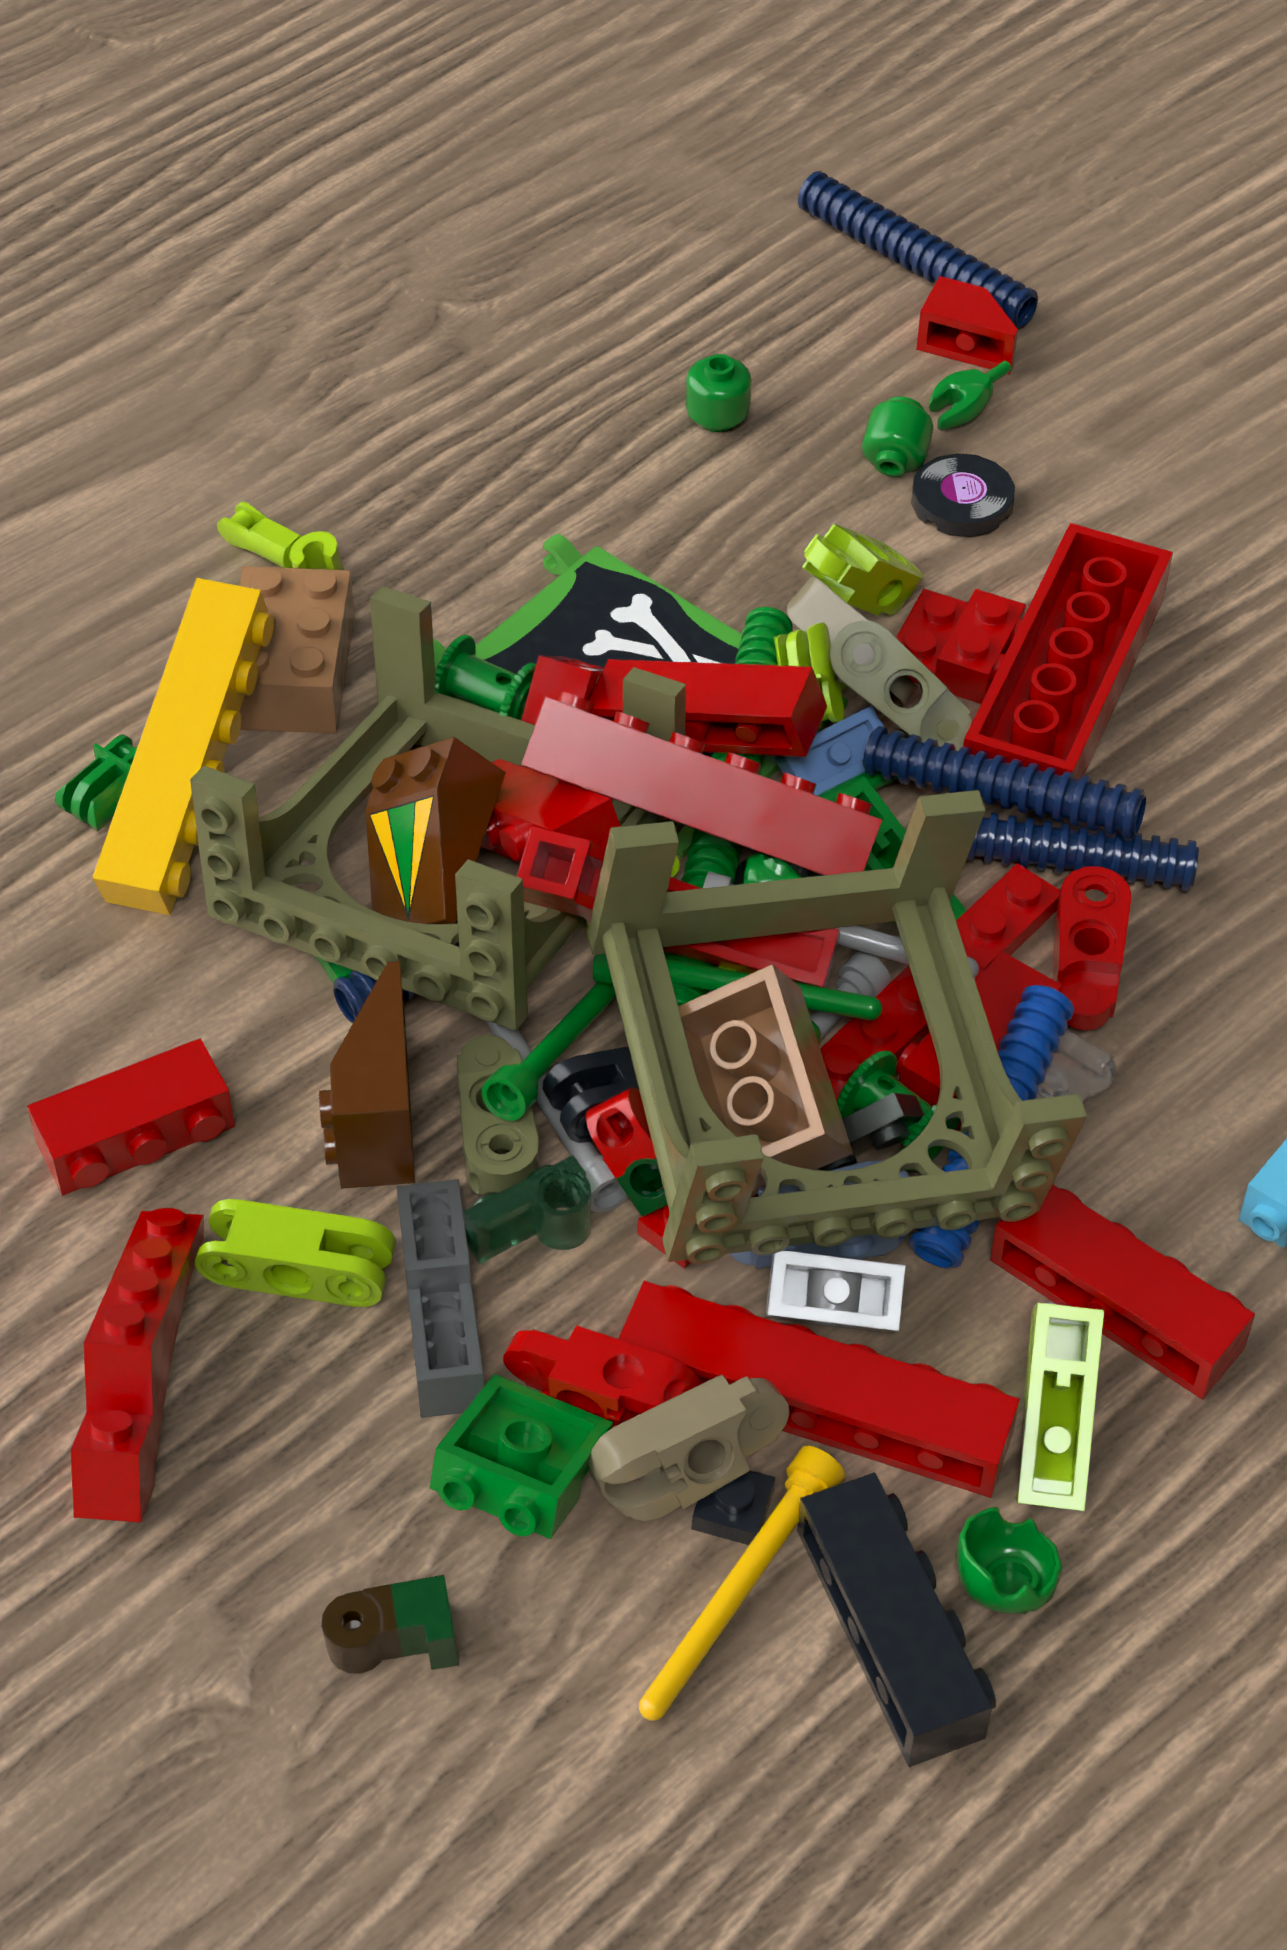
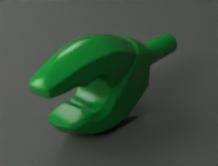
(967, 392)

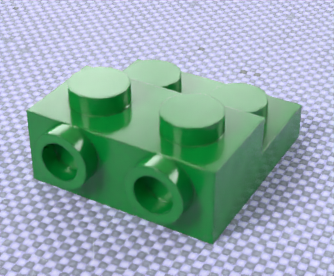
(517, 1457)

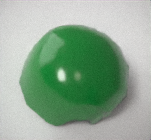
(1007, 1563)

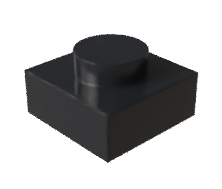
(736, 1509)

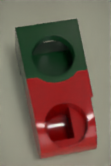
(627, 1148)

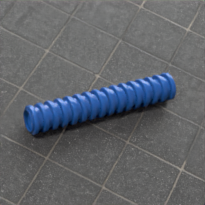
(1024, 1056)

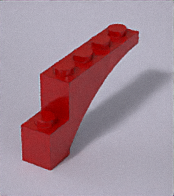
(565, 876)
(130, 1365)

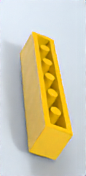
(187, 728)

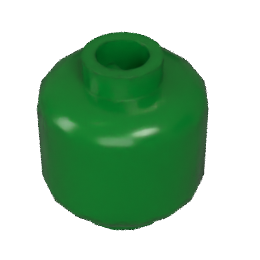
(718, 392)
(899, 435)

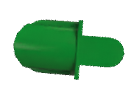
(98, 787)

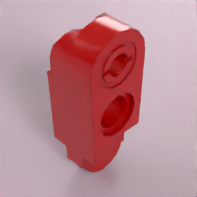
(1091, 943)
(597, 1372)

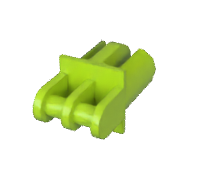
(813, 651)

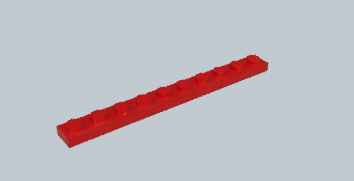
(993, 924)

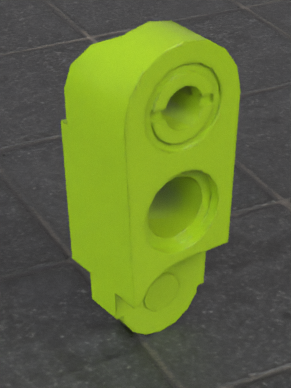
(862, 570)

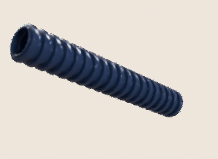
(910, 245)

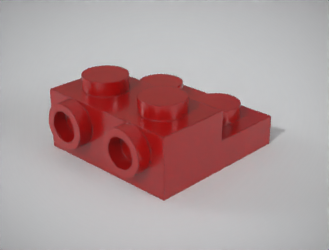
(961, 638)

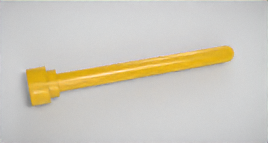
(807, 1474)

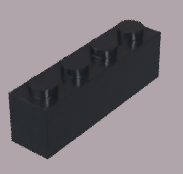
(895, 1619)

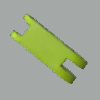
(297, 1253)

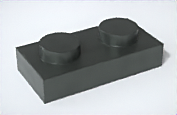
(879, 1125)

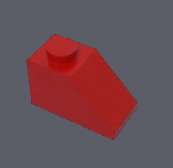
(966, 325)
(557, 675)

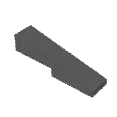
(440, 1297)

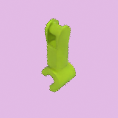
(278, 544)

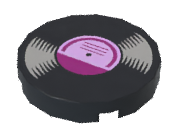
(963, 494)

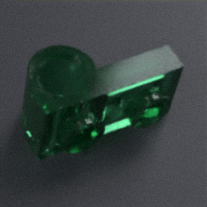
(530, 1209)

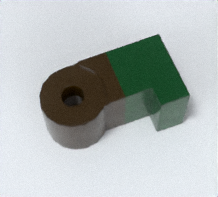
(390, 1624)

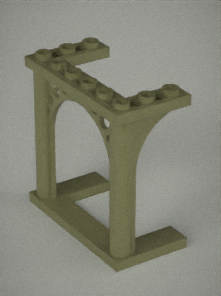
(257, 859)
(710, 1175)

